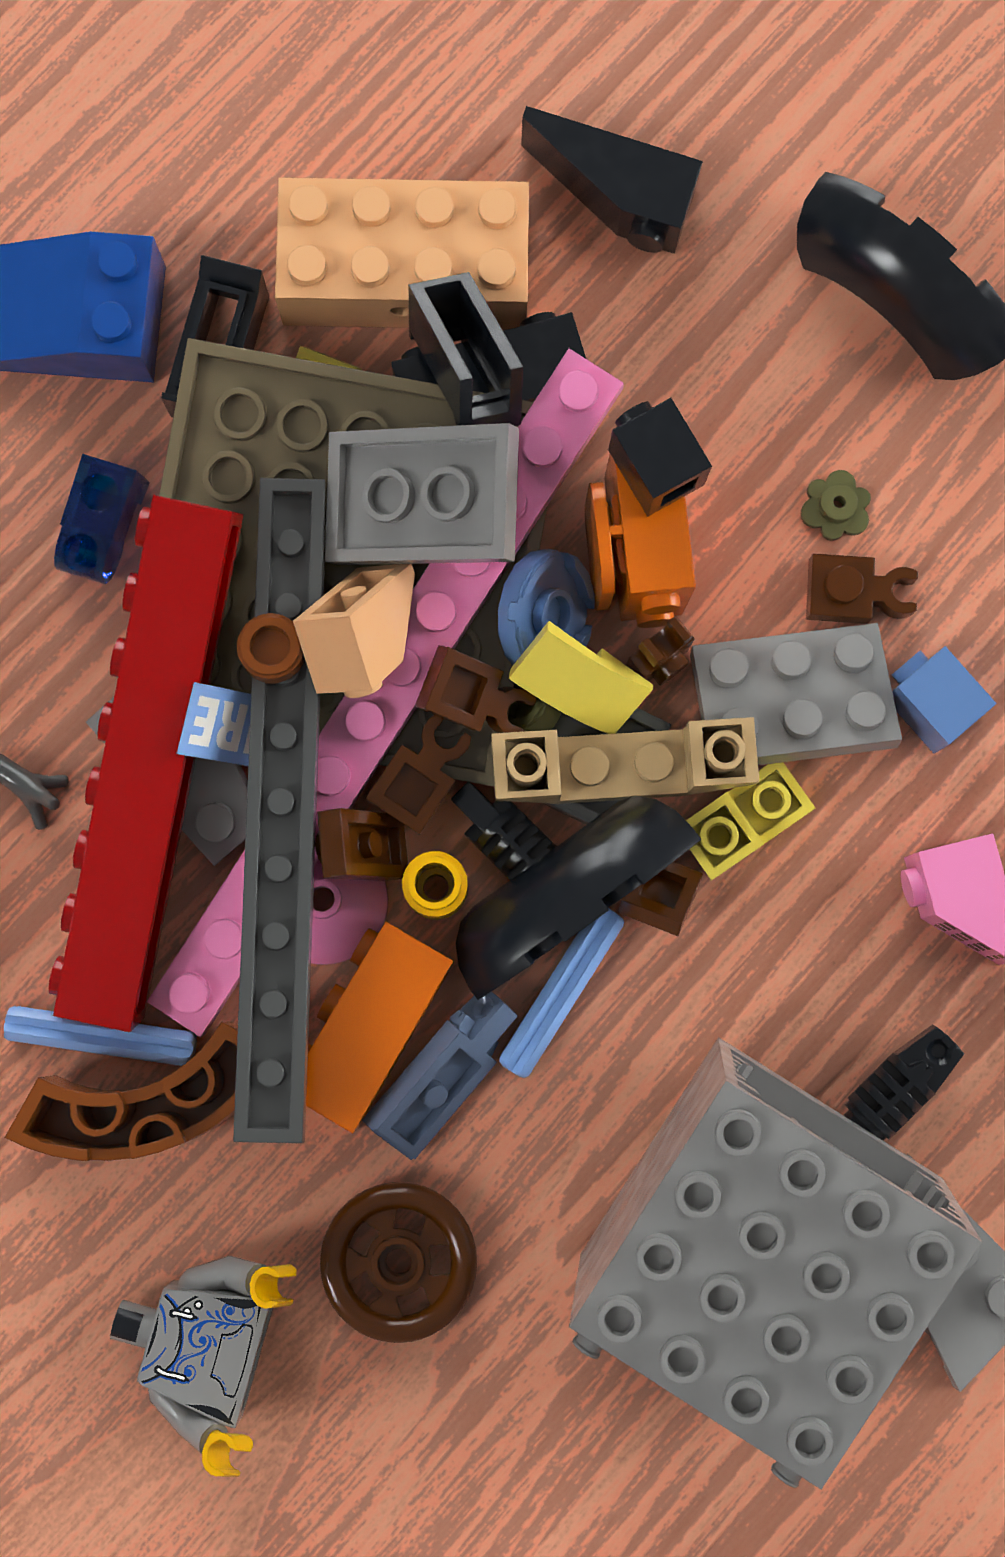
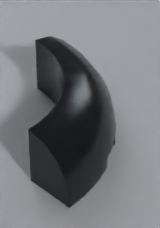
(902, 276)
(568, 889)

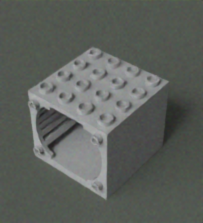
(770, 1264)

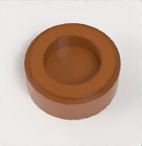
(270, 648)

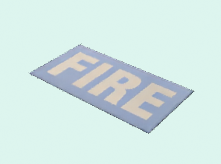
(217, 725)

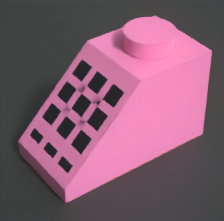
(961, 893)

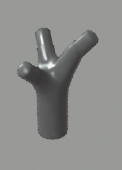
(31, 789)

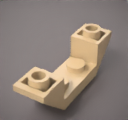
(624, 765)

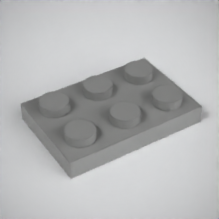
(422, 495)
(805, 690)

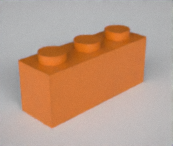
(370, 1022)

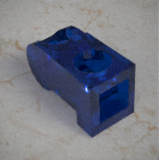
(98, 518)

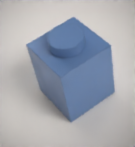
(938, 698)

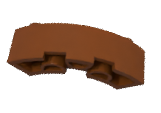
(132, 1123)

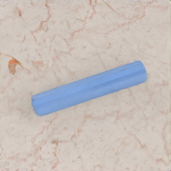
(560, 994)
(142, 1043)

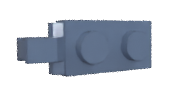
(441, 1076)

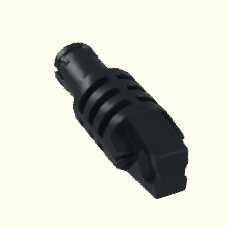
(502, 831)
(903, 1083)

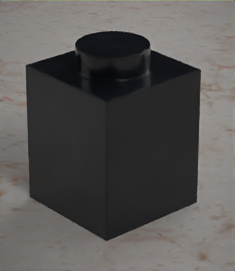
(658, 454)

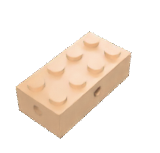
(360, 242)

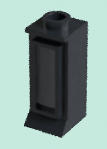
(216, 280)
(454, 311)

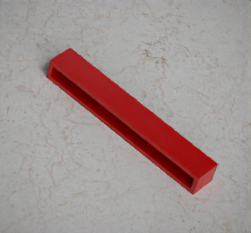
(142, 782)

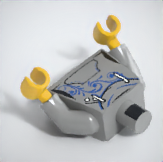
(205, 1350)

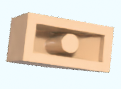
(358, 630)

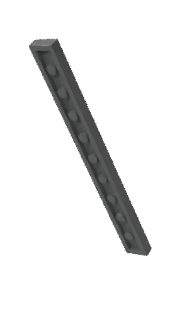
(280, 832)

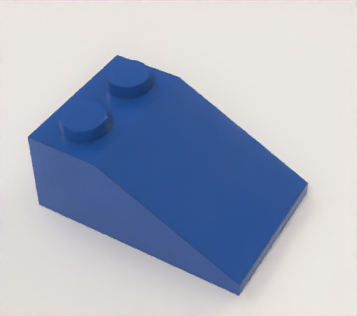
(81, 306)

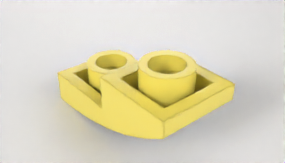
(578, 681)
(747, 818)

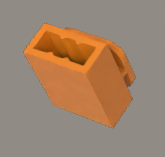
(638, 555)

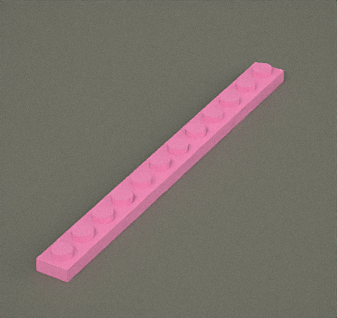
(368, 726)

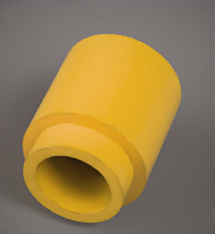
(427, 866)

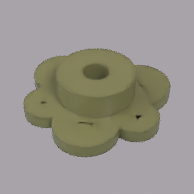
(822, 513)

